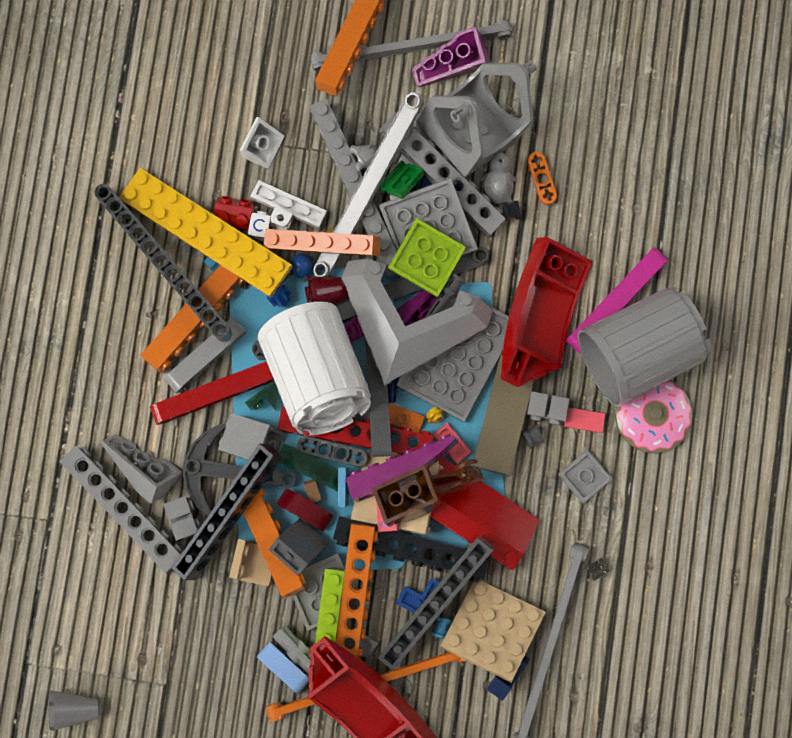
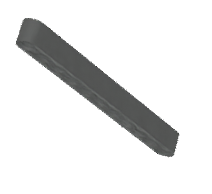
(168, 268)

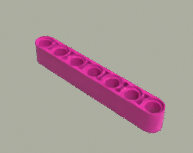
(623, 292)

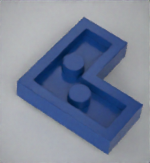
(412, 600)

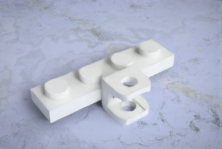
(287, 207)

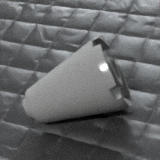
(71, 709)

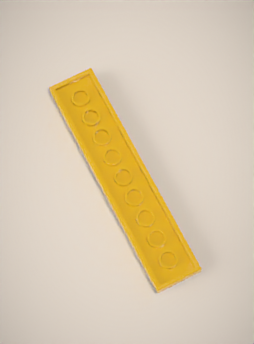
(205, 232)

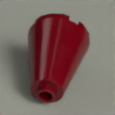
(325, 289)

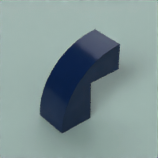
(501, 687)

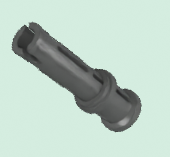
(447, 293)

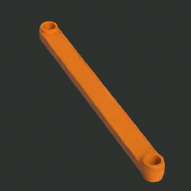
(276, 710)

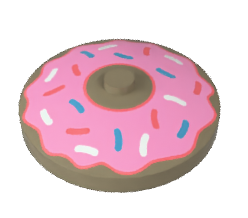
(656, 419)

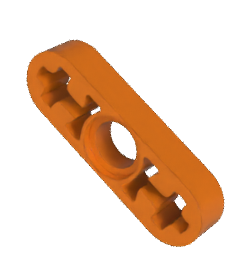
(533, 167)

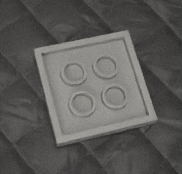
(309, 599)

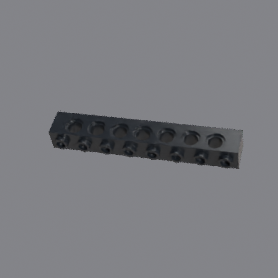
(227, 512)
(342, 532)

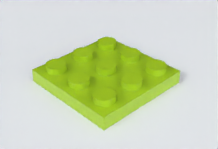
(426, 257)

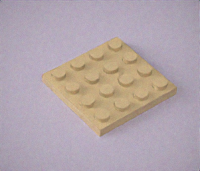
(493, 630)

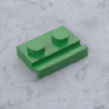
(402, 179)

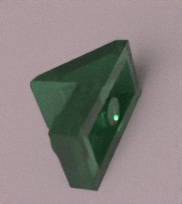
(268, 393)

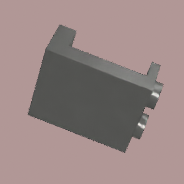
(298, 546)

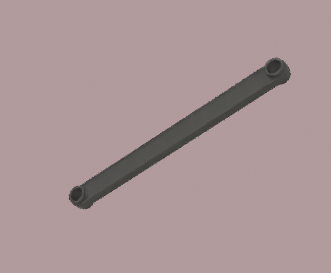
(403, 287)

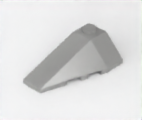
(145, 473)

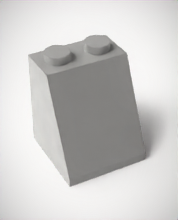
(245, 434)

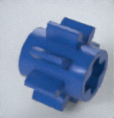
(280, 297)

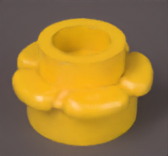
(434, 415)

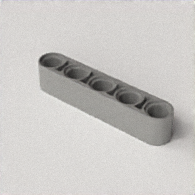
(203, 357)

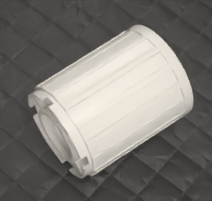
(314, 367)

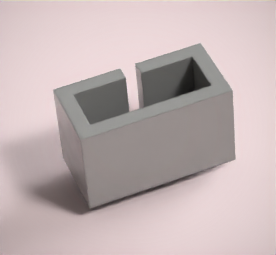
(547, 408)
(181, 516)

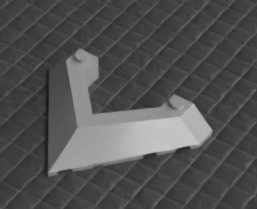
(399, 347)

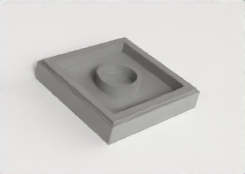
(585, 476)

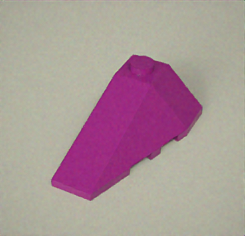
(453, 59)
(416, 307)

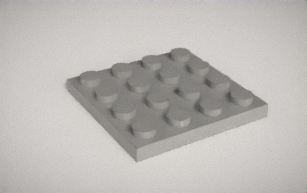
(434, 205)

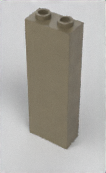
(502, 425)

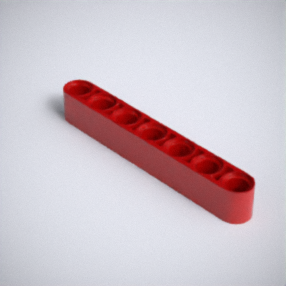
(211, 393)

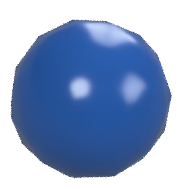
(302, 265)

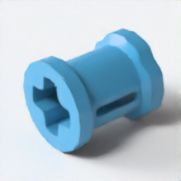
(441, 627)

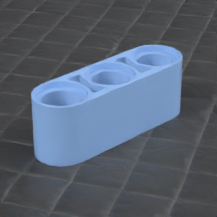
(283, 668)

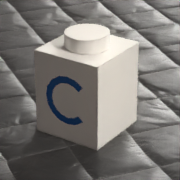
(258, 224)

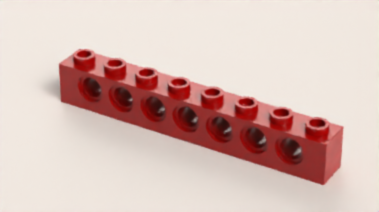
(363, 439)

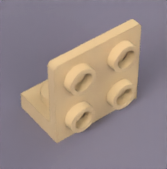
(249, 564)

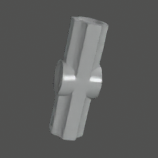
(294, 647)

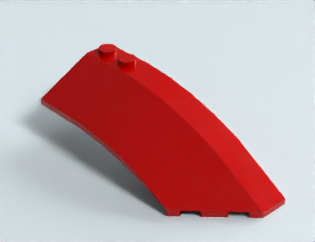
(542, 311)
(485, 512)
(359, 696)

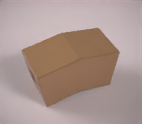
(312, 491)

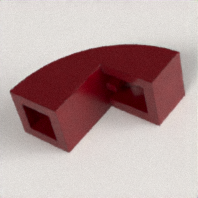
(304, 509)

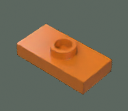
(405, 418)

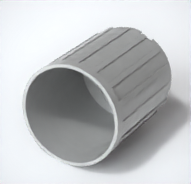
(644, 345)

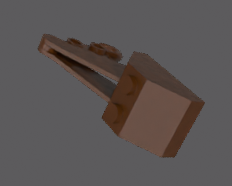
(416, 491)

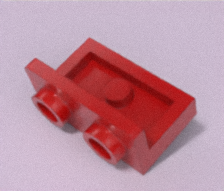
(234, 212)

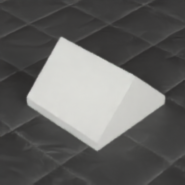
(261, 143)

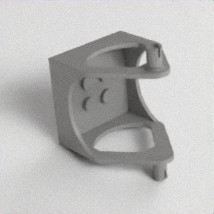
(471, 123)

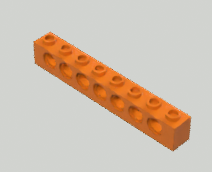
(357, 533)

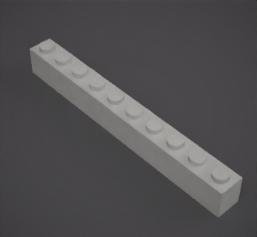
(351, 177)

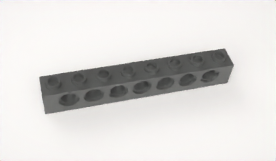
(436, 602)

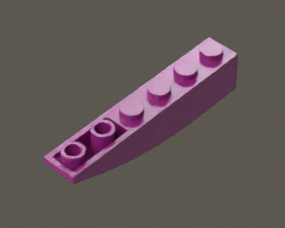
(361, 482)

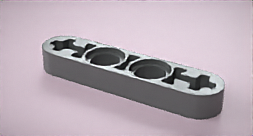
(334, 448)

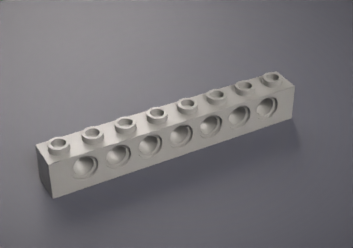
(468, 188)
(72, 463)

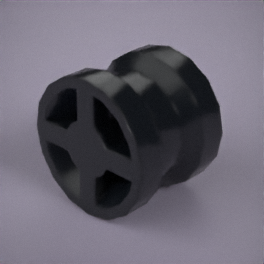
(511, 210)

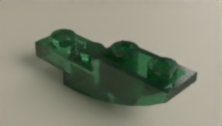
(309, 466)

